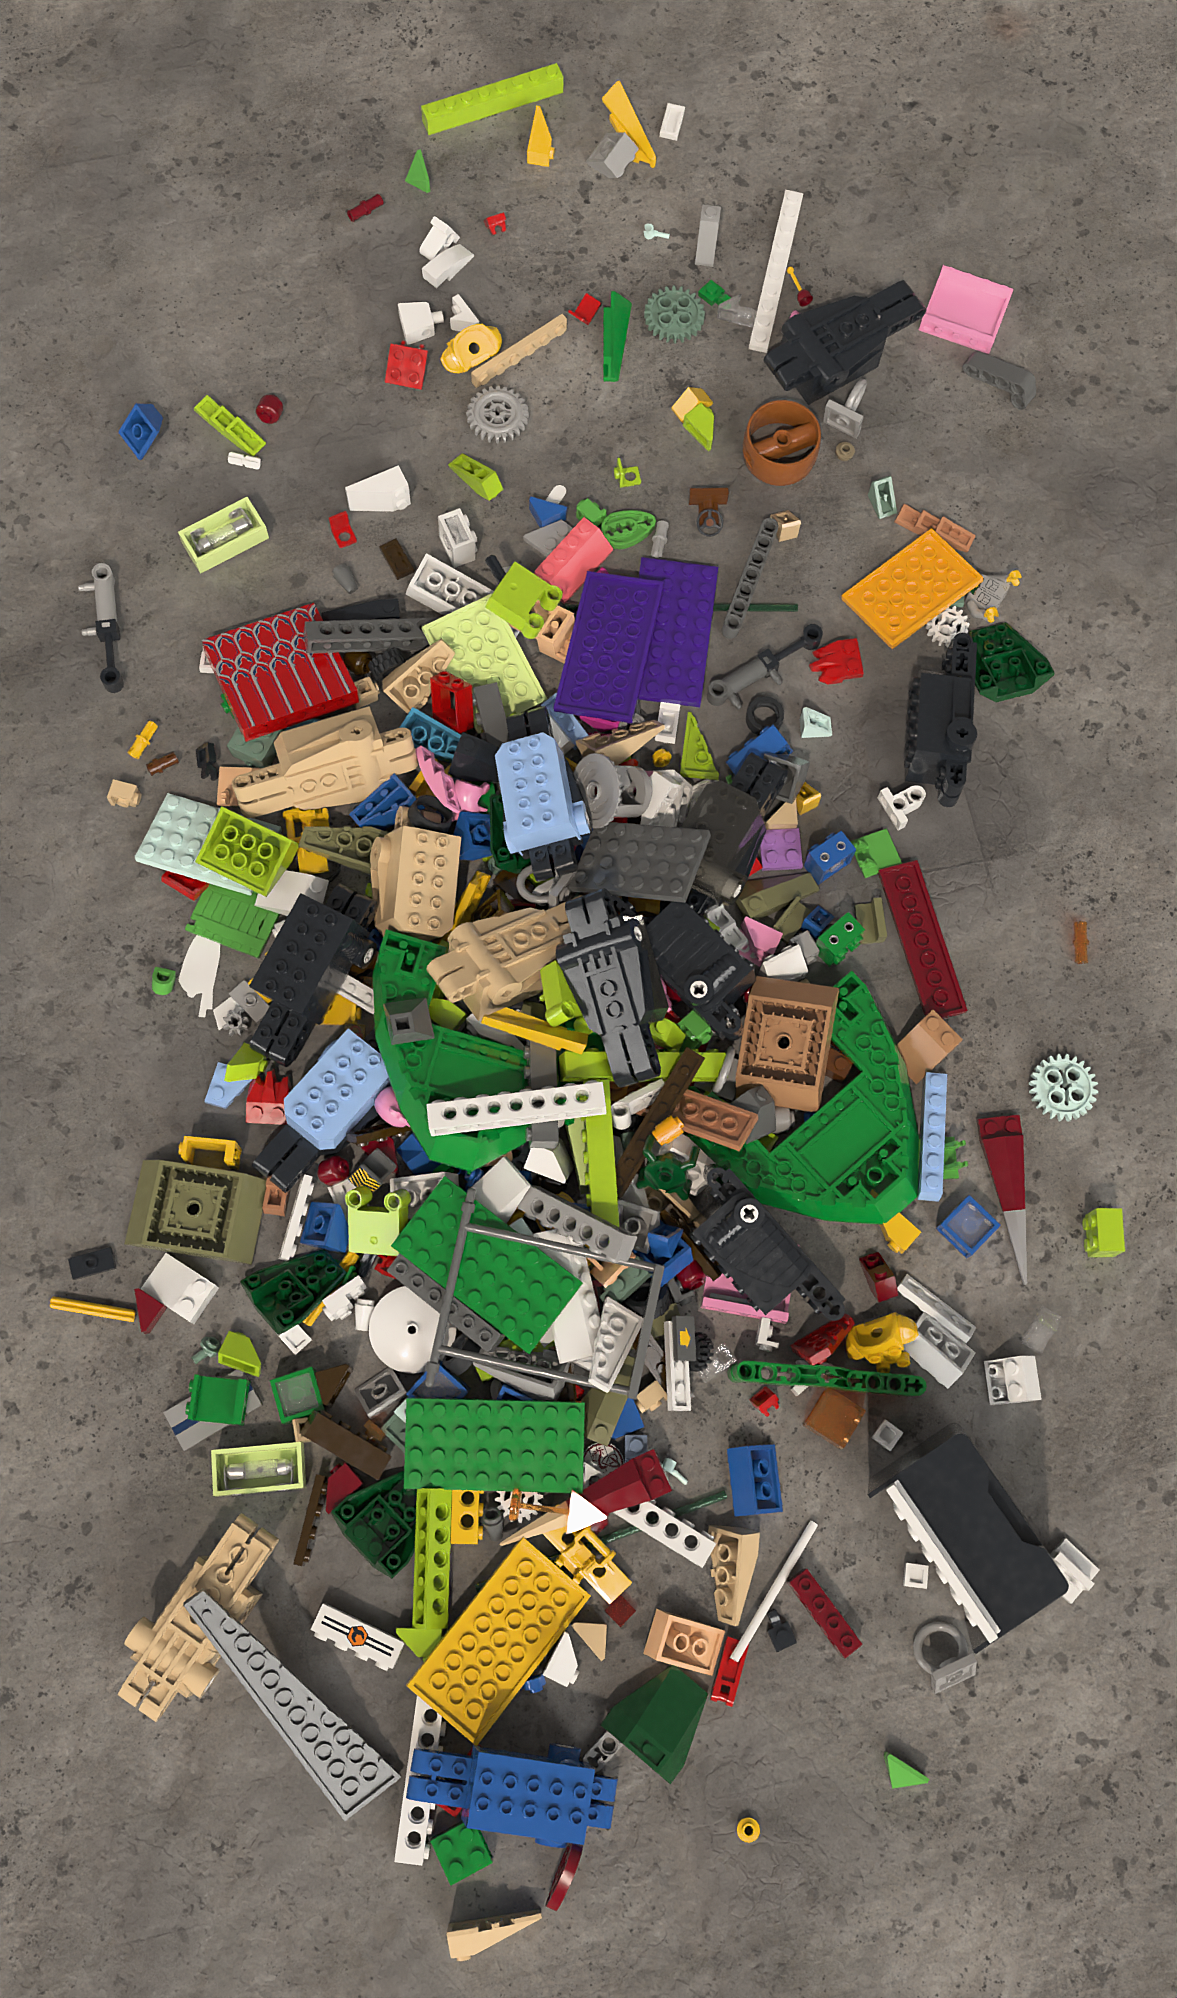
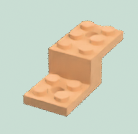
(556, 631)

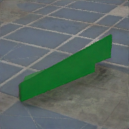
(614, 335)

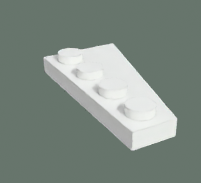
(613, 1342)

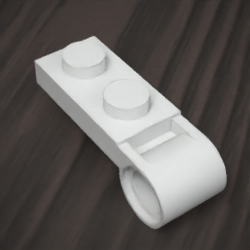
(669, 717)
(633, 1103)

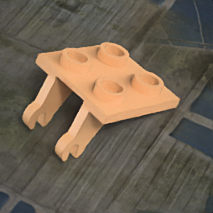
(225, 793)
(607, 1272)

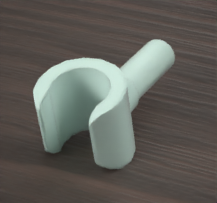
(650, 232)
(669, 1466)

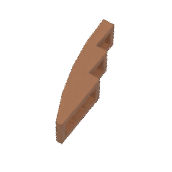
(921, 522)

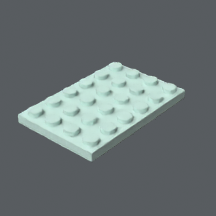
(179, 836)

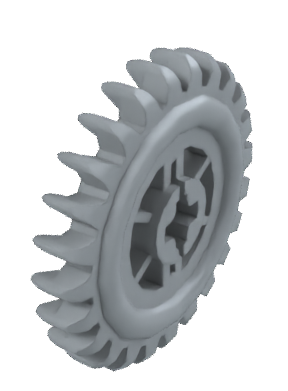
(497, 413)

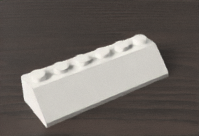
(579, 1322)

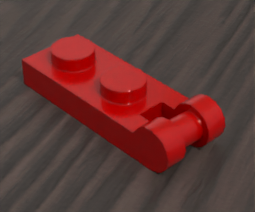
(728, 1673)

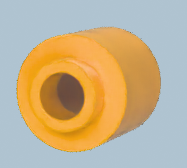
(668, 1130)

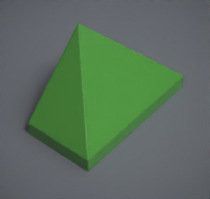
(418, 174)
(901, 1773)

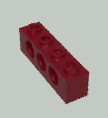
(824, 1613)

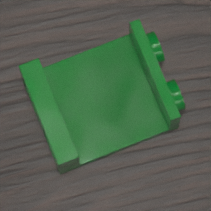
(218, 1400)

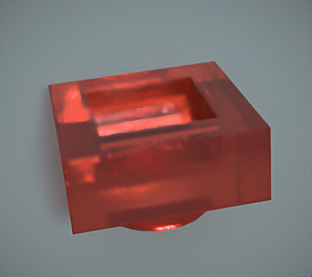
(620, 1610)

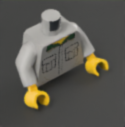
(988, 595)

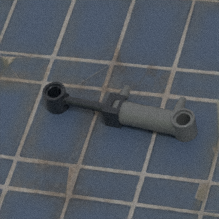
(763, 666)

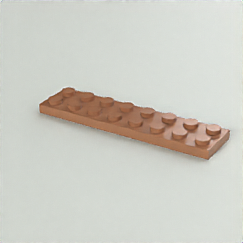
(702, 1116)

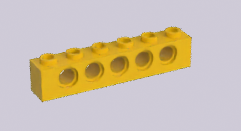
(459, 1533)

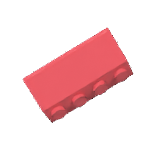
(576, 554)

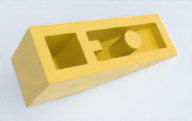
(540, 141)
(898, 1231)

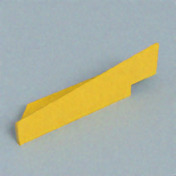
(625, 120)
(468, 902)
(536, 1030)

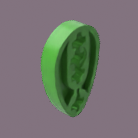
(627, 538)

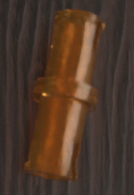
(1080, 942)

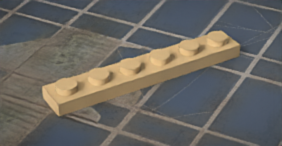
(519, 350)

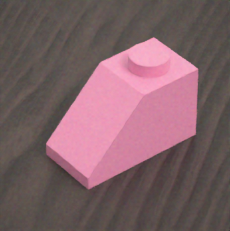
(761, 938)

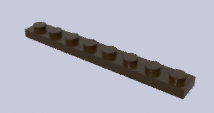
(661, 1109)

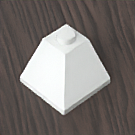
(562, 1662)

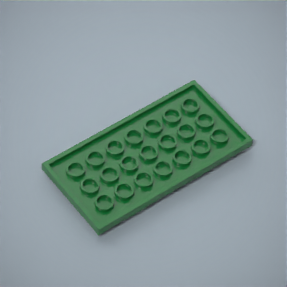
(499, 1279)
(494, 1444)

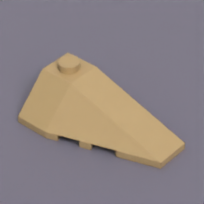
(621, 742)

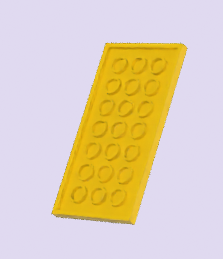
(498, 1641)

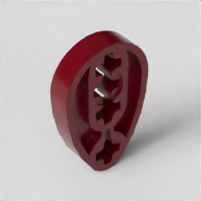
(564, 1875)

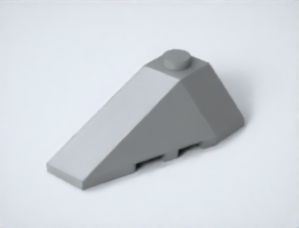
(532, 1385)

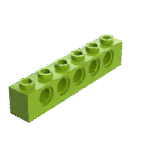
(432, 1558)

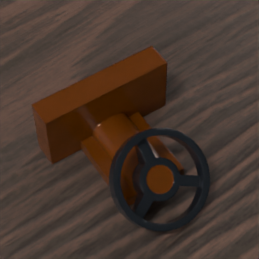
(708, 502)

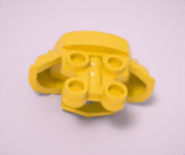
(457, 355)
(882, 1345)

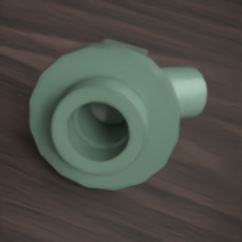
(210, 1348)

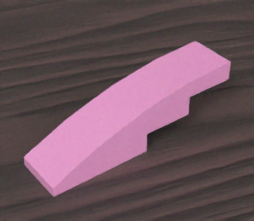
(438, 781)

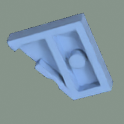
(222, 1092)

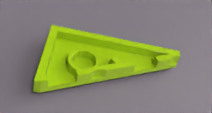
(695, 757)

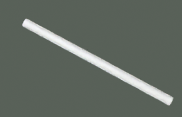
(774, 1590)

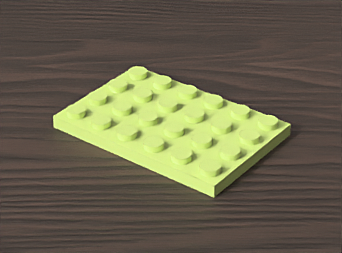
(486, 655)

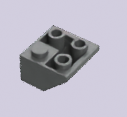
(408, 1021)

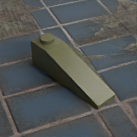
(343, 845)
(770, 895)
(604, 1408)

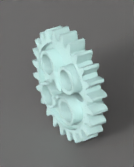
(1044, 1088)

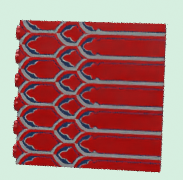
(272, 677)

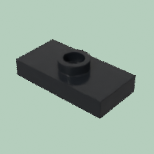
(92, 1263)

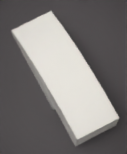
(446, 265)

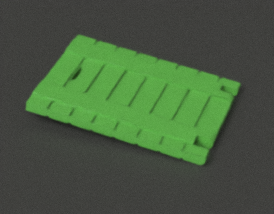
(232, 920)

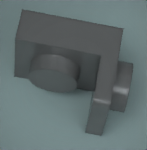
(675, 1289)

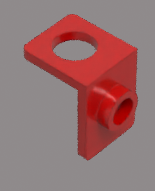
(586, 309)
(339, 524)

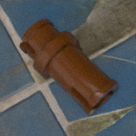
(162, 763)

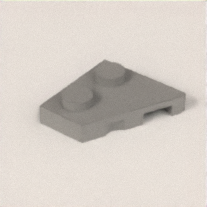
(548, 537)

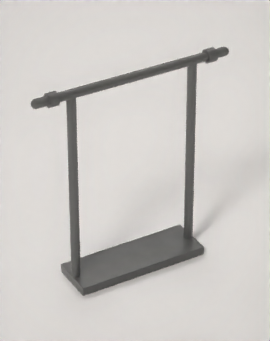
(433, 1366)

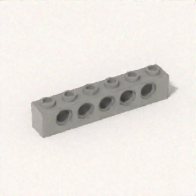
(620, 1242)

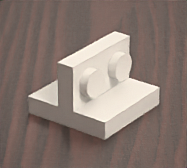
(1075, 1568)

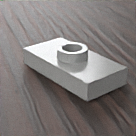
(249, 1001)

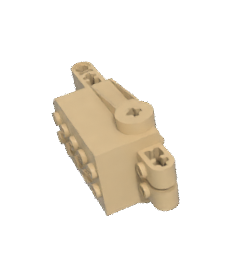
(326, 765)
(415, 879)
(499, 958)

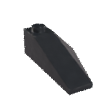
(366, 611)

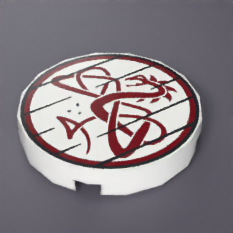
(605, 1457)

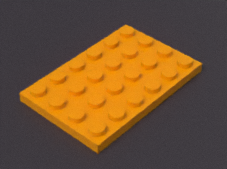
(912, 588)

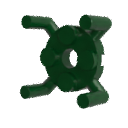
(677, 1181)

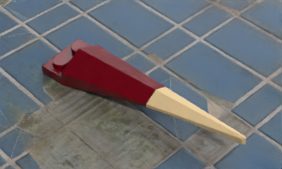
(627, 1486)

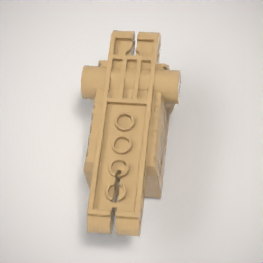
(174, 1647)

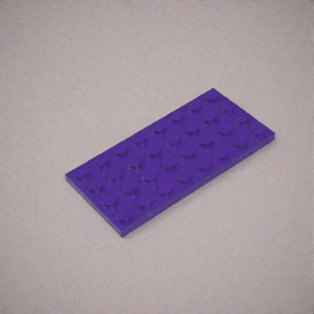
(681, 631)
(609, 647)

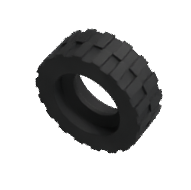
(642, 1292)

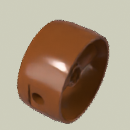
(760, 455)

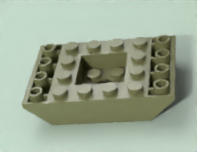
(222, 1228)

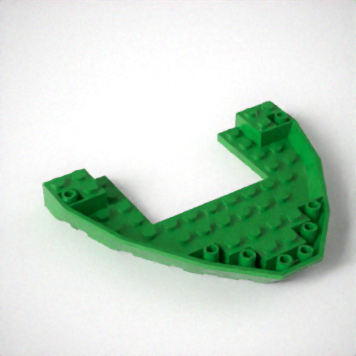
(448, 1064)
(852, 1143)

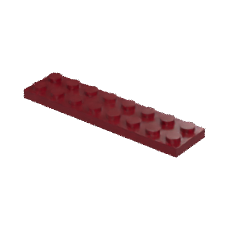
(922, 940)

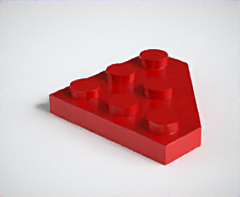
(823, 1341)

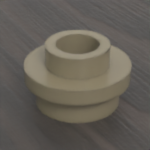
(842, 455)

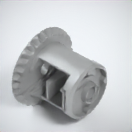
(614, 789)

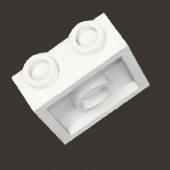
(338, 1303)

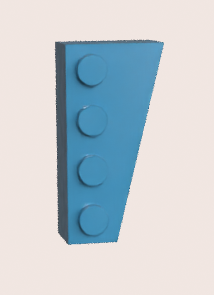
(431, 735)

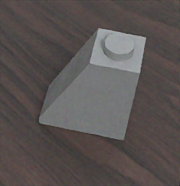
(707, 235)

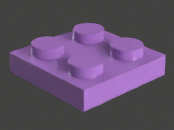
(781, 850)

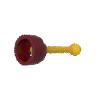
(804, 296)

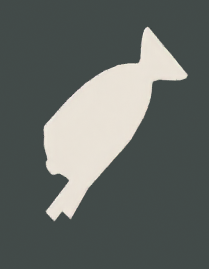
(200, 971)

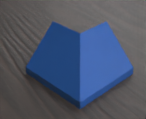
(415, 1157)

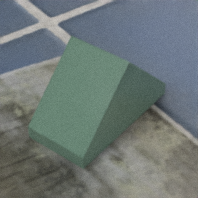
(882, 497)

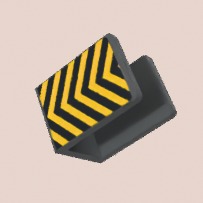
(373, 1171)

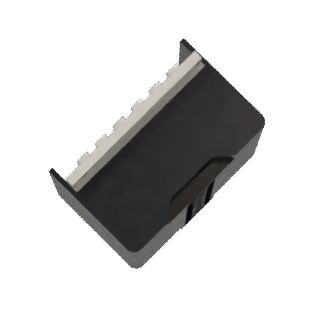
(971, 1534)

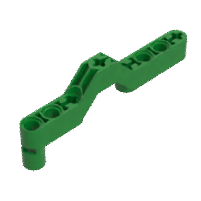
(811, 1376)

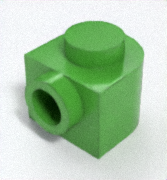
(163, 980)

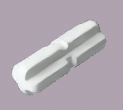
(240, 459)

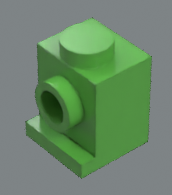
(590, 511)
(695, 1028)

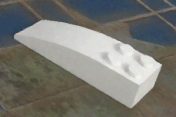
(445, 588)

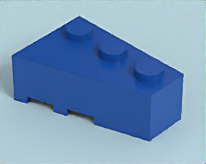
(768, 742)
(382, 805)

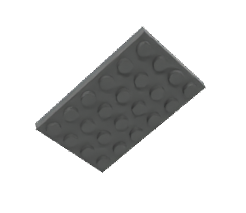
(641, 861)

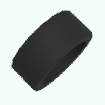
(764, 701)
(458, 1365)

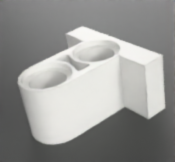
(438, 239)
(905, 800)

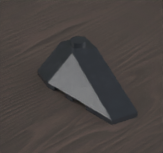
(474, 760)

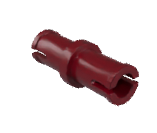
(365, 207)

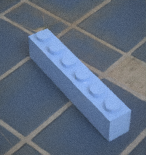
(932, 1137)

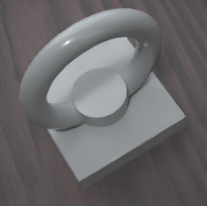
(844, 416)
(558, 893)
(723, 1087)
(951, 1670)

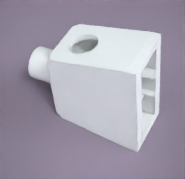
(418, 321)

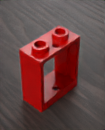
(462, 717)

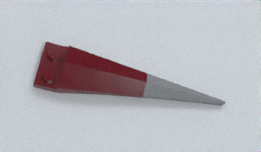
(1004, 1153)

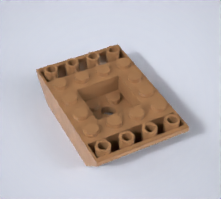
(806, 1017)

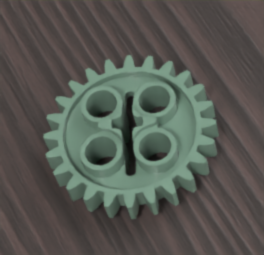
(674, 314)

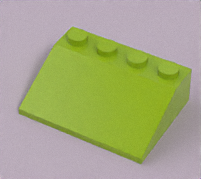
(246, 852)

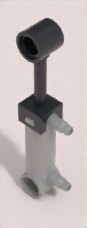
(106, 623)

